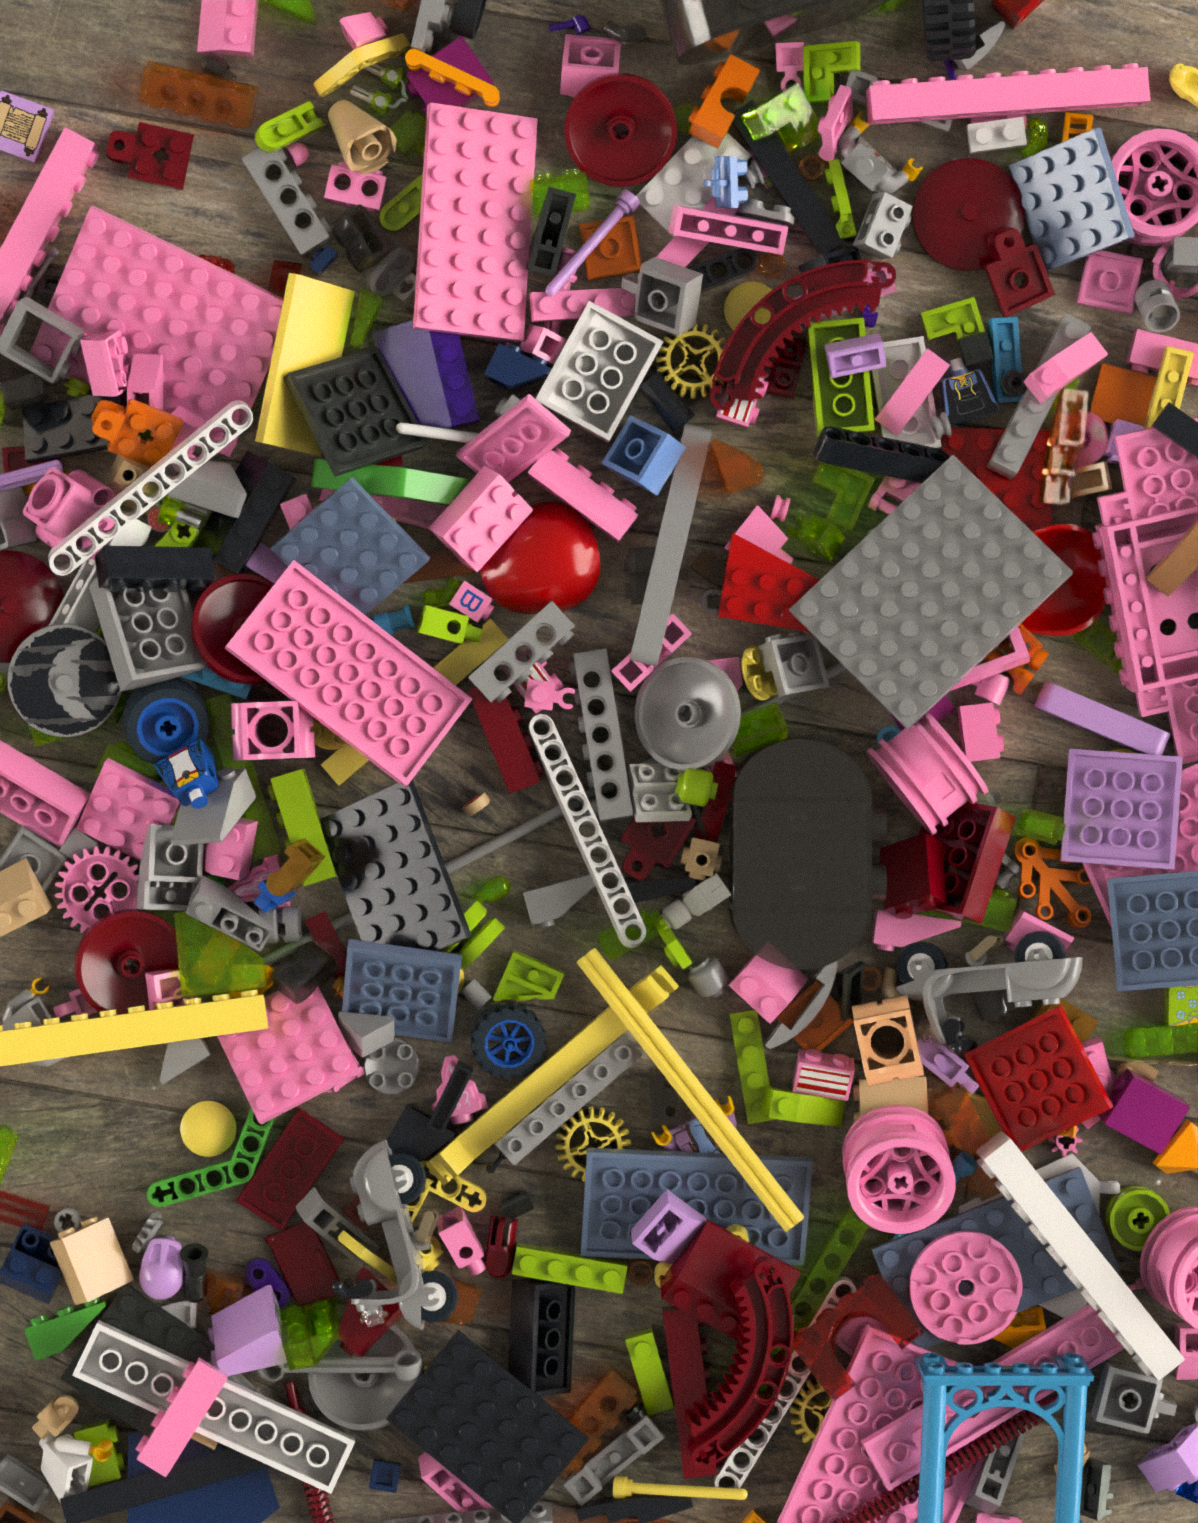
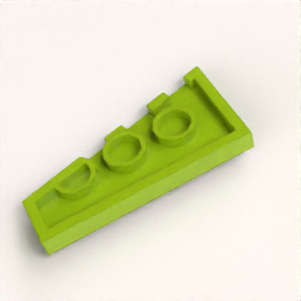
(673, 947)

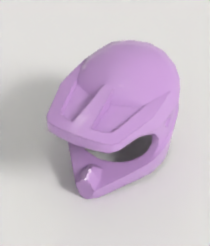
(162, 1268)

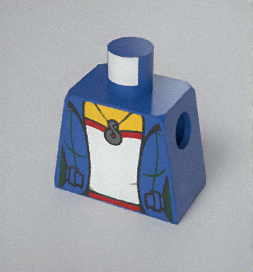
(190, 774)

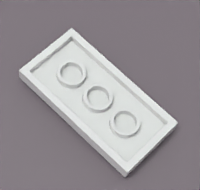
(683, 178)
(900, 359)

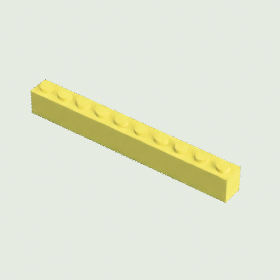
(132, 1029)

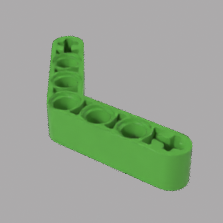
(393, 482)
(225, 1167)

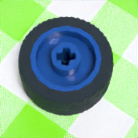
(159, 702)

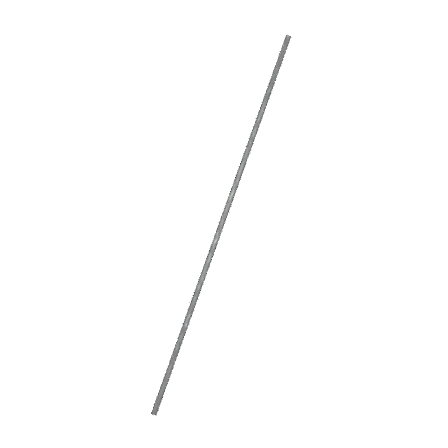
(512, 834)

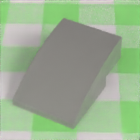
(167, 871)

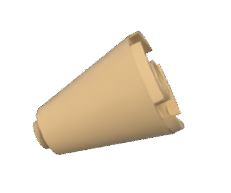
(361, 137)

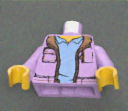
(692, 1134)

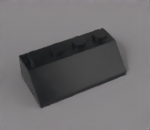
(235, 538)
(542, 1335)

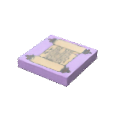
(23, 126)

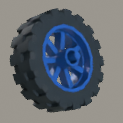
(498, 1016)

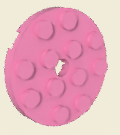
(994, 1293)

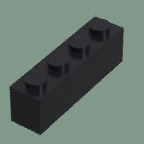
(154, 568)

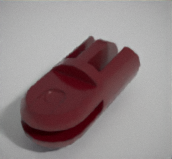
(500, 1246)

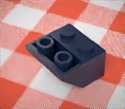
(513, 370)
(32, 1265)

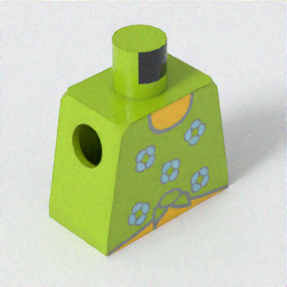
(1181, 1005)

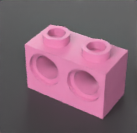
(354, 193)

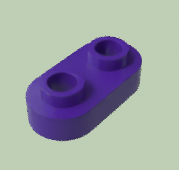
(270, 1277)

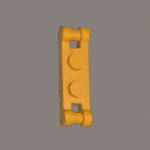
(442, 71)

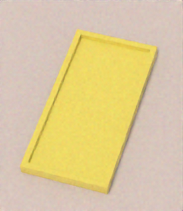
(308, 334)

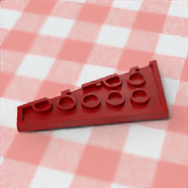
(761, 586)

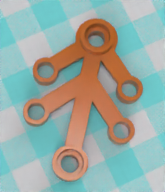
(1049, 879)

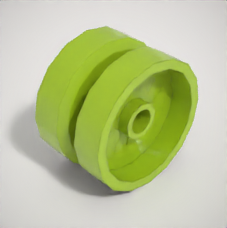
(481, 936)
(1124, 1207)

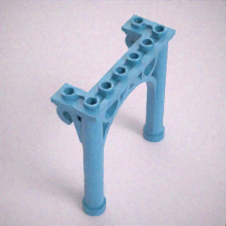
(1067, 1376)

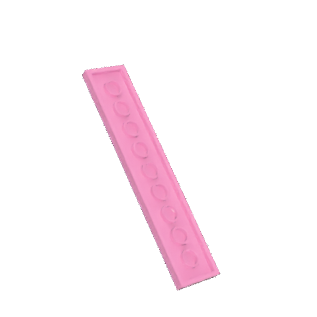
(897, 1446)

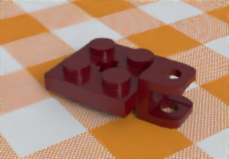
(139, 154)
(1014, 258)
(650, 849)

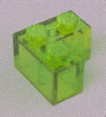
(789, 114)
(850, 492)

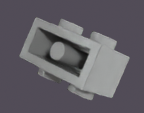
(883, 226)

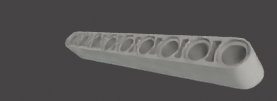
(670, 546)

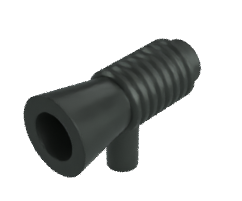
(194, 1261)

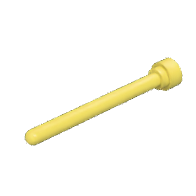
(626, 1487)

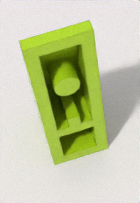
(801, 1107)
(649, 1371)

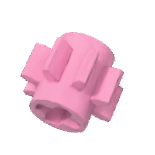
(1069, 1145)

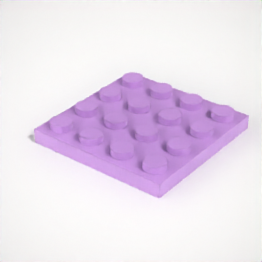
(1121, 809)

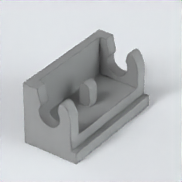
(23, 1483)

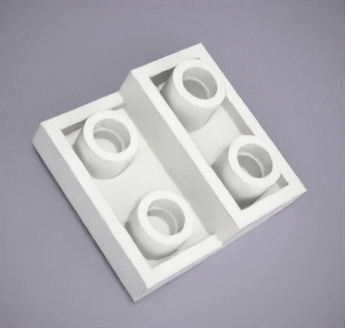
(654, 793)

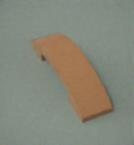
(1178, 565)

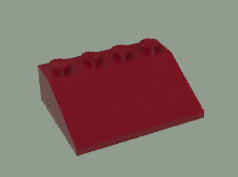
(972, 858)
(704, 1270)

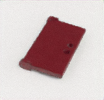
(305, 1272)

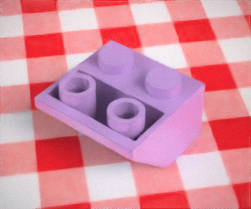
(666, 1228)

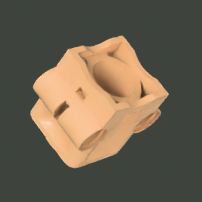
(883, 1067)

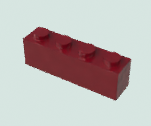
(507, 741)

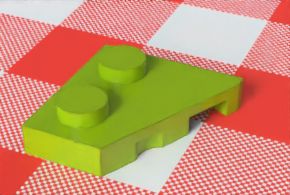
(528, 979)

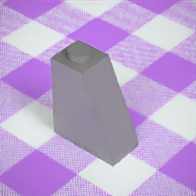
(210, 487)

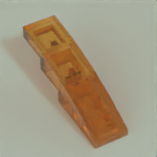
(1063, 447)

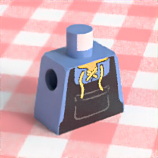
(966, 394)

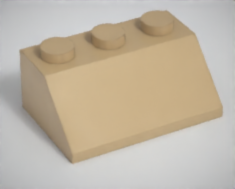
(20, 897)

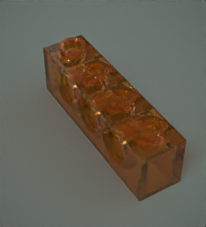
(213, 88)
(610, 1384)

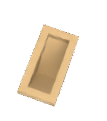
(1091, 480)

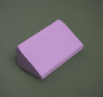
(855, 355)
(266, 563)

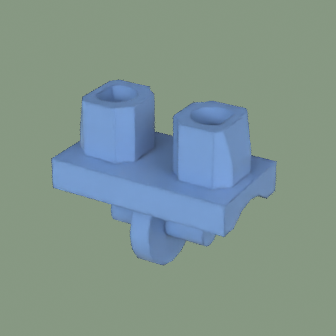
(725, 181)

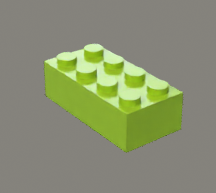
(841, 400)

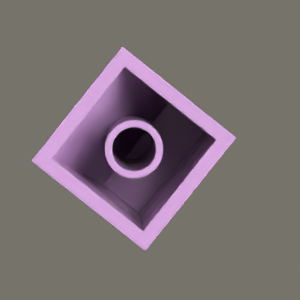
(248, 1334)

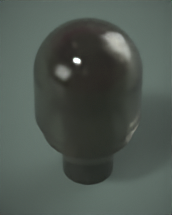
(215, 65)

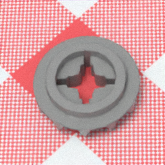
(147, 1232)

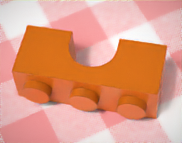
(733, 81)

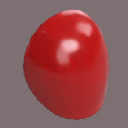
(544, 561)
(1081, 596)

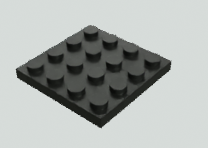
(354, 410)
(151, 1323)

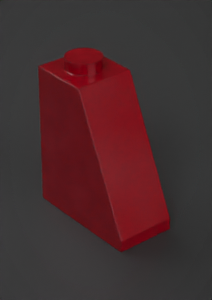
(355, 1335)

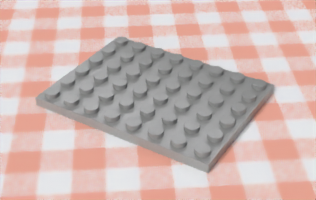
(930, 592)

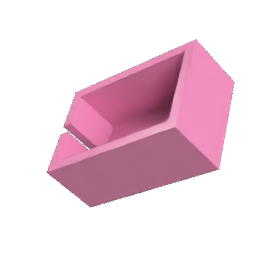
(480, 518)

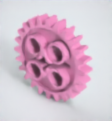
(81, 875)

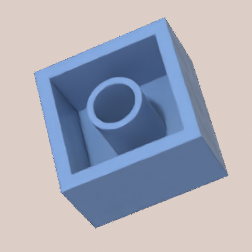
(644, 455)

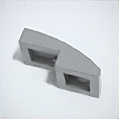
(985, 40)

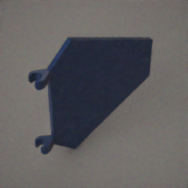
(233, 1500)

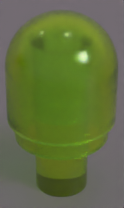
(494, 889)

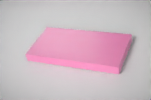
(514, 440)

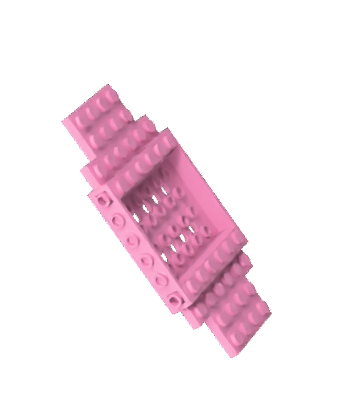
(1134, 535)

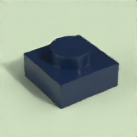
(322, 260)
(385, 1475)

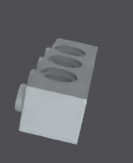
(307, 239)
(548, 617)

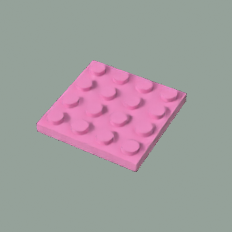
(292, 1058)

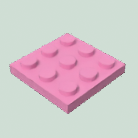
(124, 807)

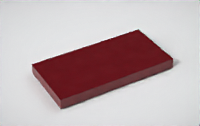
(290, 1169)

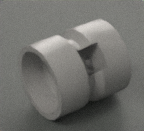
(1157, 306)
(293, 924)

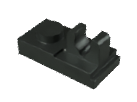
(1095, 1489)

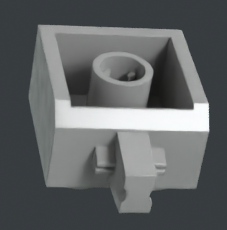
(665, 295)
(1138, 1412)

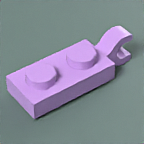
(946, 1065)

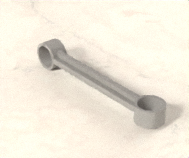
(405, 1364)

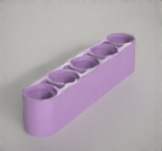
(1101, 719)

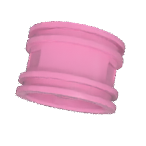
(1164, 179)
(927, 772)
(891, 1148)
(1171, 1264)

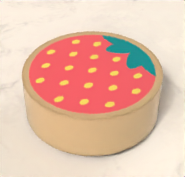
(476, 804)

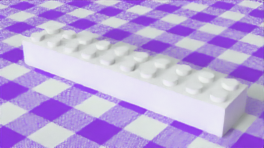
(1075, 1250)
(235, 1418)

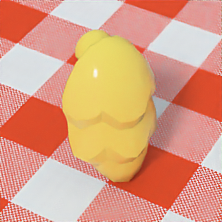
(1185, 82)

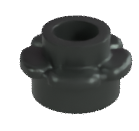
(1006, 383)

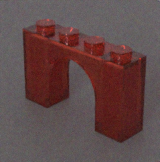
(817, 1342)

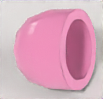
(297, 153)

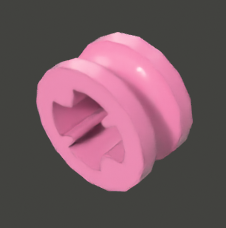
(780, 508)

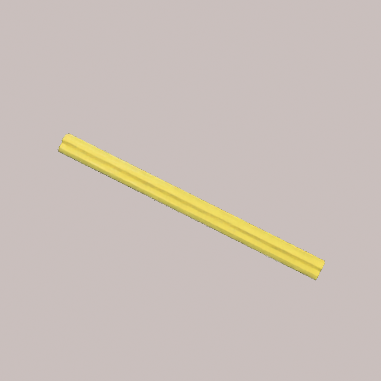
(690, 1090)

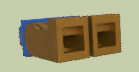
(280, 884)

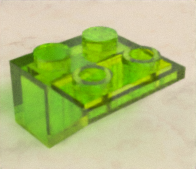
(308, 1332)

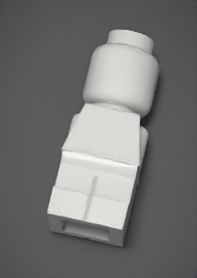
(695, 901)

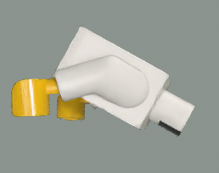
(68, 1463)

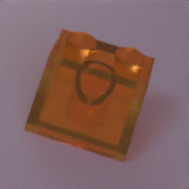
(736, 468)

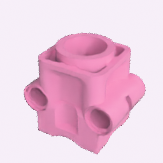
(63, 503)
(247, 738)

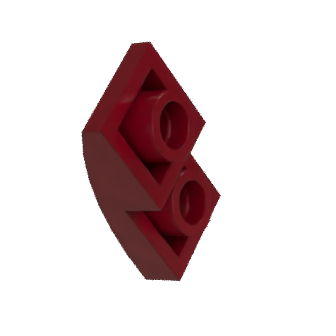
(786, 369)

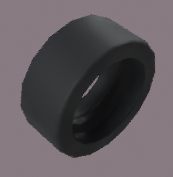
(468, 17)

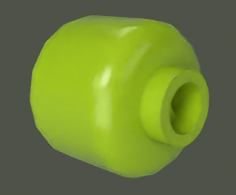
(696, 787)

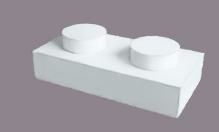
(996, 135)

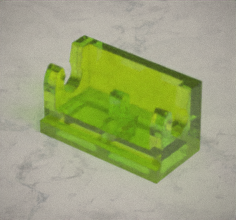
(612, 944)

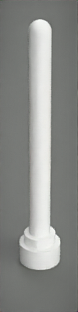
(435, 432)

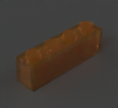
(965, 1132)

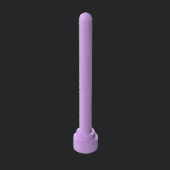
(625, 203)

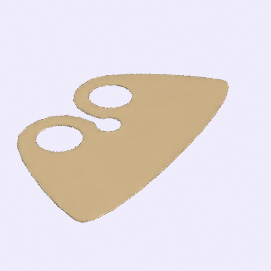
(1152, 1060)

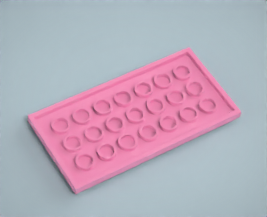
(475, 223)
(348, 673)

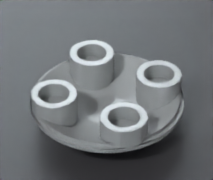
(392, 1067)

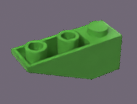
(55, 1333)

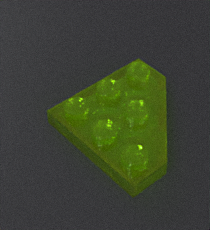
(214, 961)

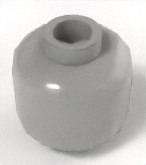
(707, 976)

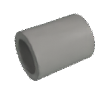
(476, 994)

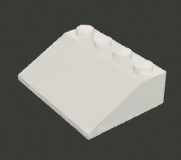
(599, 371)

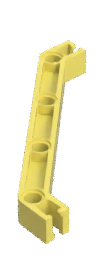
(545, 1080)

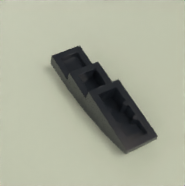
(644, 1506)

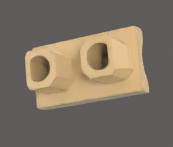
(56, 1416)

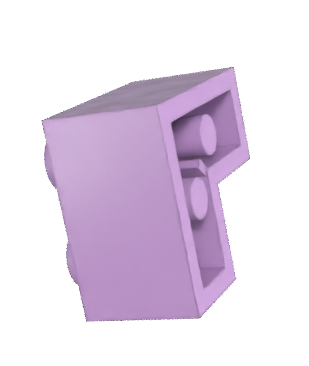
(1173, 1462)

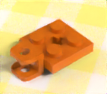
(122, 430)

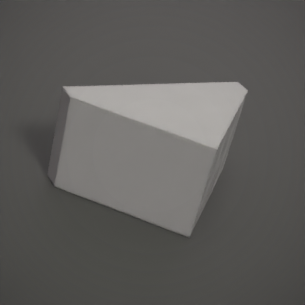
(366, 1031)

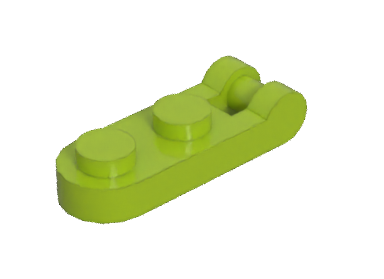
(288, 128)
(402, 207)

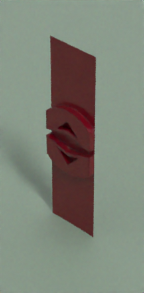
(715, 809)
(328, 940)

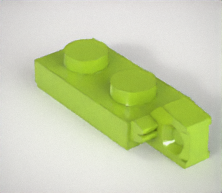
(840, 201)

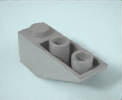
(228, 913)

